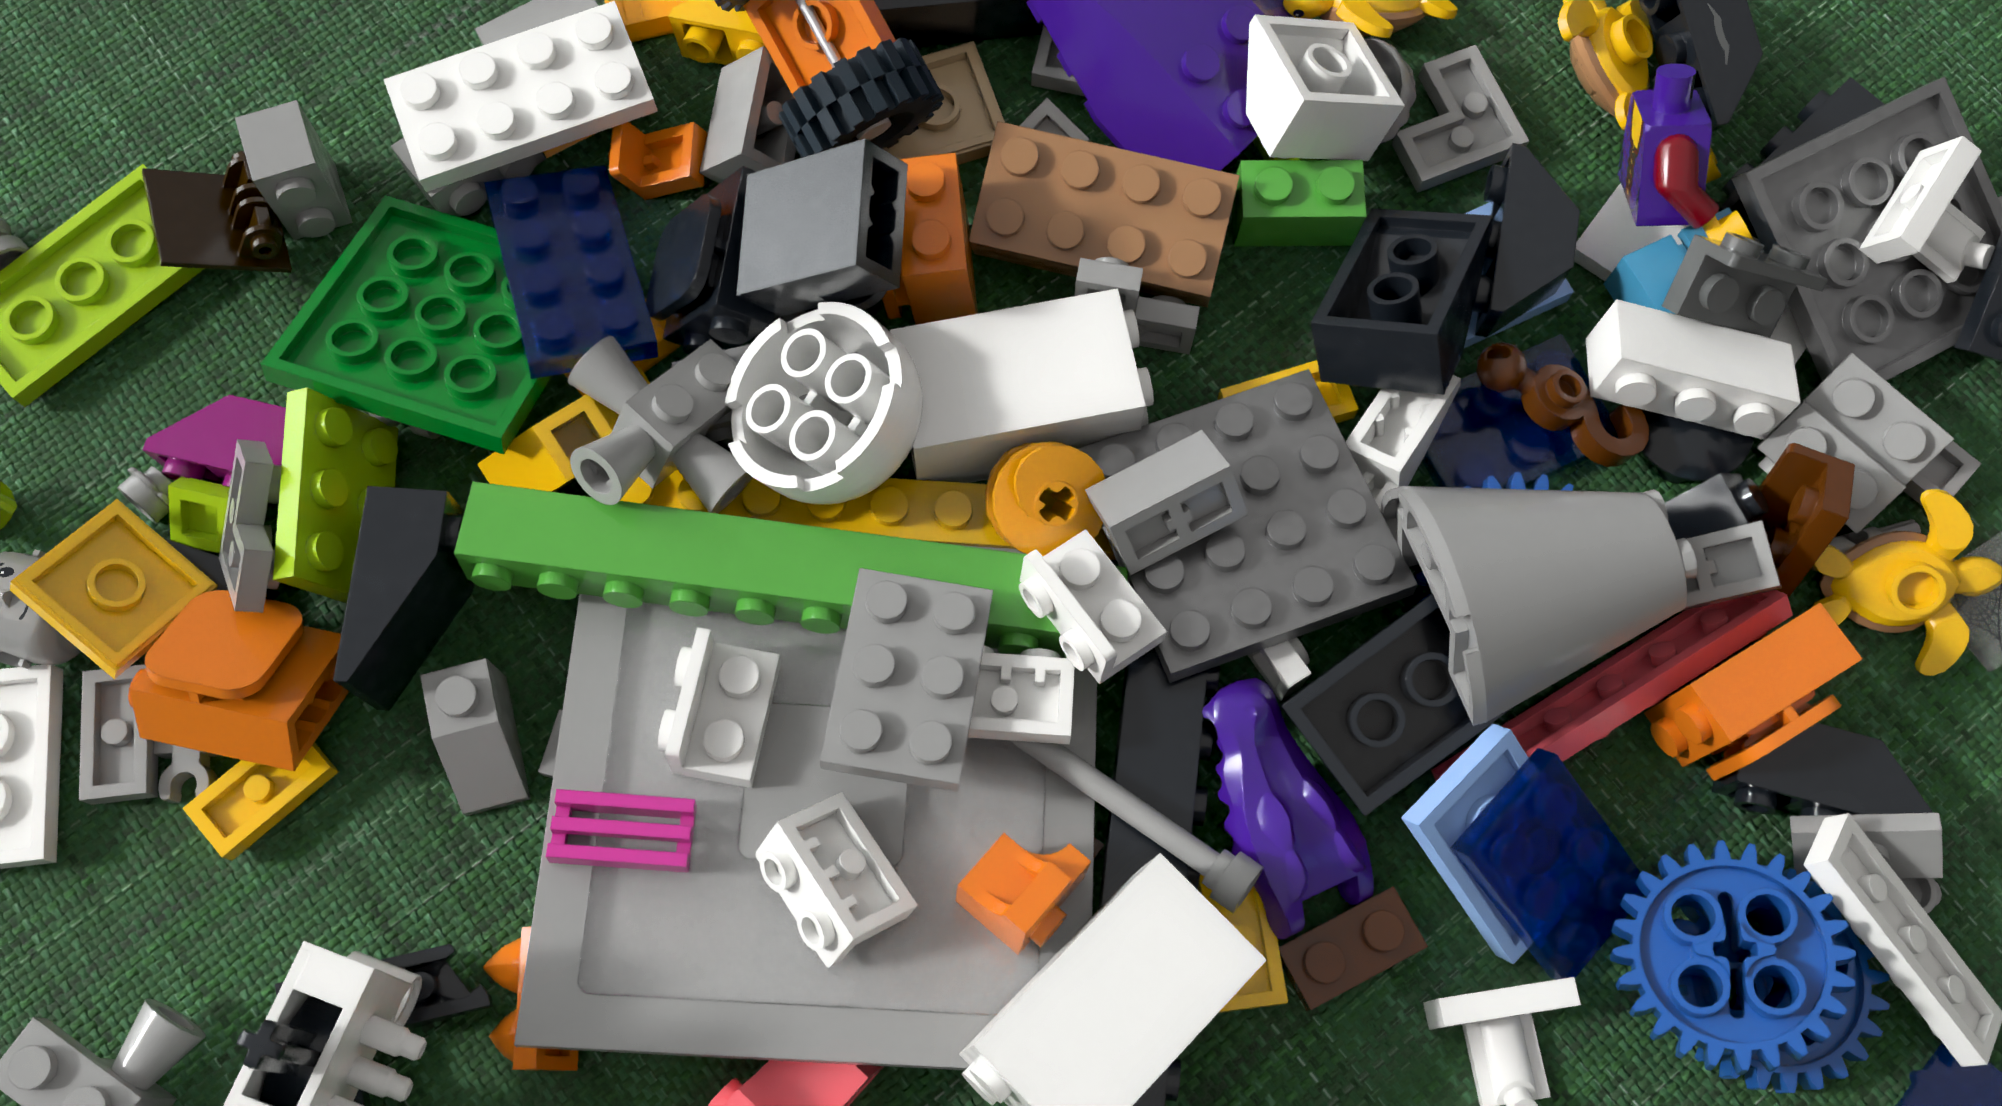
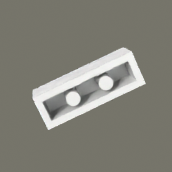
(1691, 370)

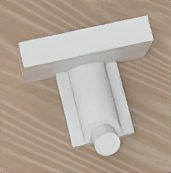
(1924, 221)
(1504, 1037)

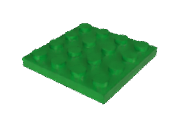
(415, 330)

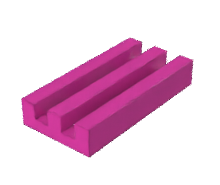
(628, 804)

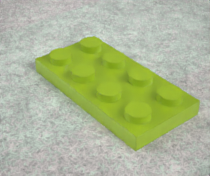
(81, 289)

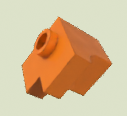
(1021, 891)

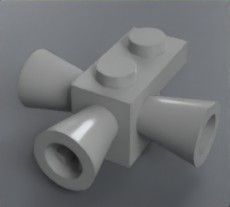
(657, 425)
(56, 1070)

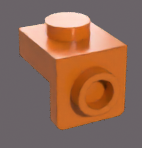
(659, 160)

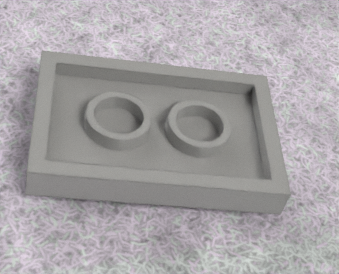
(907, 680)

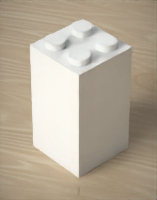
(1024, 377)
(1115, 999)

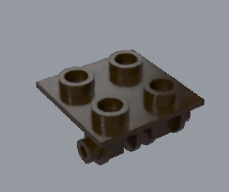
(214, 220)

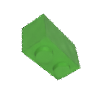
(1298, 202)

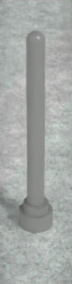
(1224, 873)

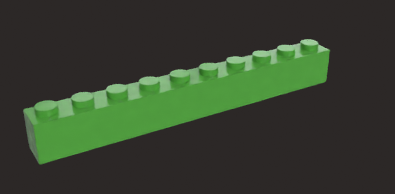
(719, 562)

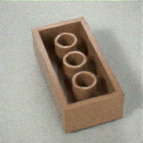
(1074, 199)

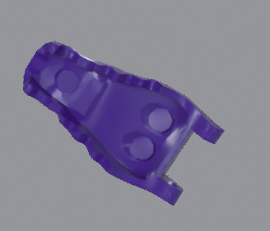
(1283, 809)

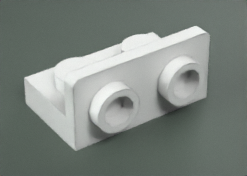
(1090, 605)
(1024, 697)
(719, 710)
(833, 878)

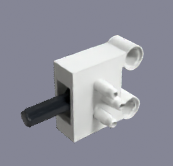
(326, 1033)

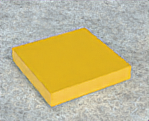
(111, 587)

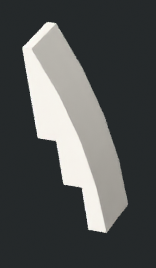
(1397, 435)

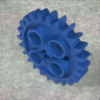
(1798, 957)
(1823, 1057)

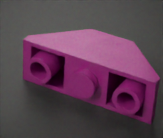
(206, 440)

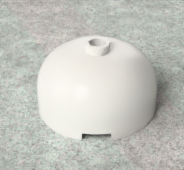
(856, 414)

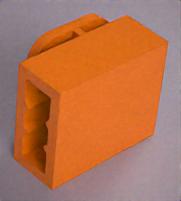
(935, 248)
(238, 682)
(1756, 696)

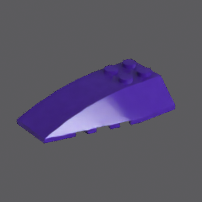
(1161, 71)

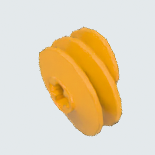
(1020, 480)

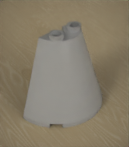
(1538, 579)

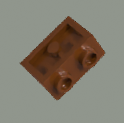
(1807, 508)

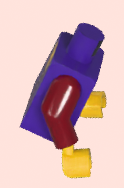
(1670, 157)

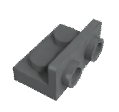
(1737, 283)

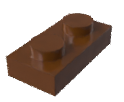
(1350, 948)

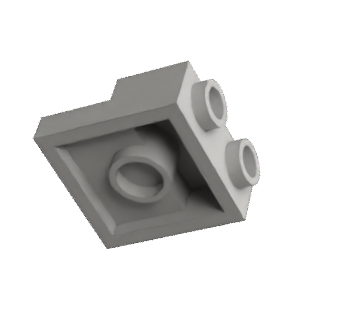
(1866, 424)

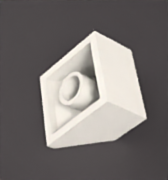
(1316, 89)

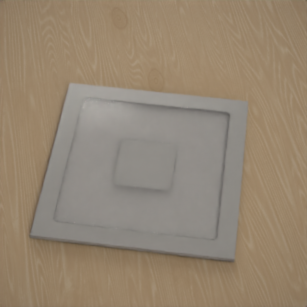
(714, 952)

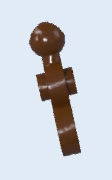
(1560, 400)

